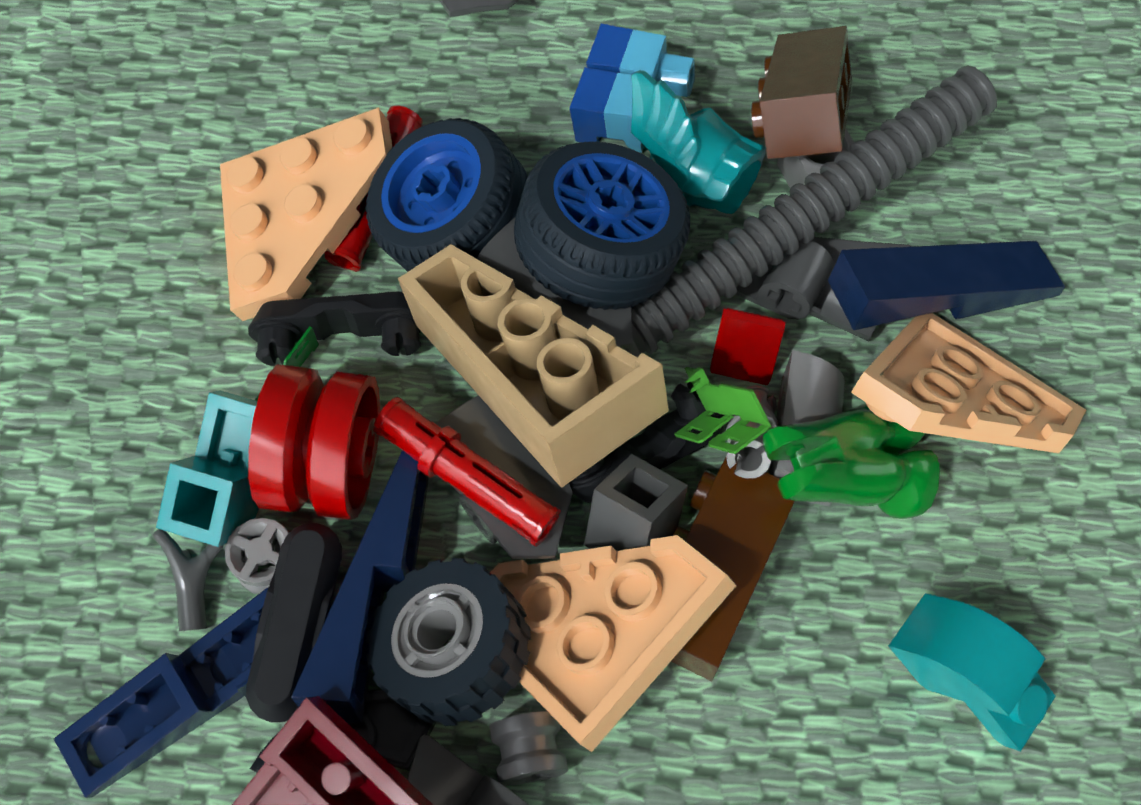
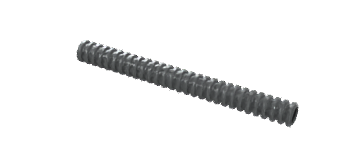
(812, 206)

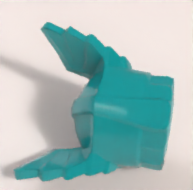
(697, 149)

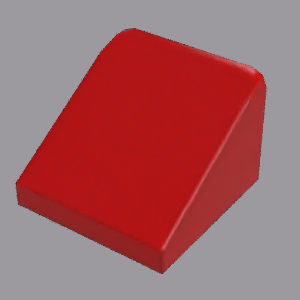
(747, 346)

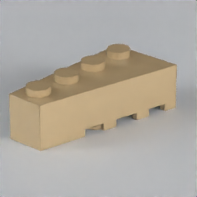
(543, 375)

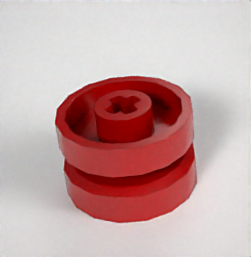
(314, 441)

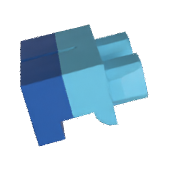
(605, 88)

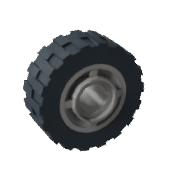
(469, 671)

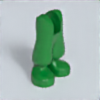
(856, 463)

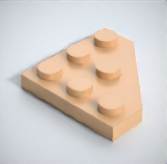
(294, 205)
(958, 388)
(609, 625)

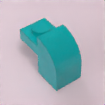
(211, 491)
(976, 661)

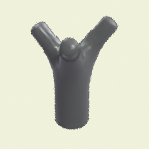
(189, 580)

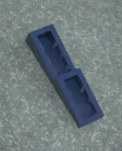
(919, 280)
(387, 552)
(162, 702)

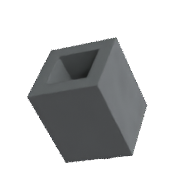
(634, 506)

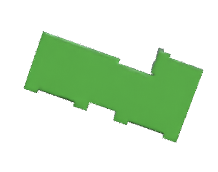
(727, 401)

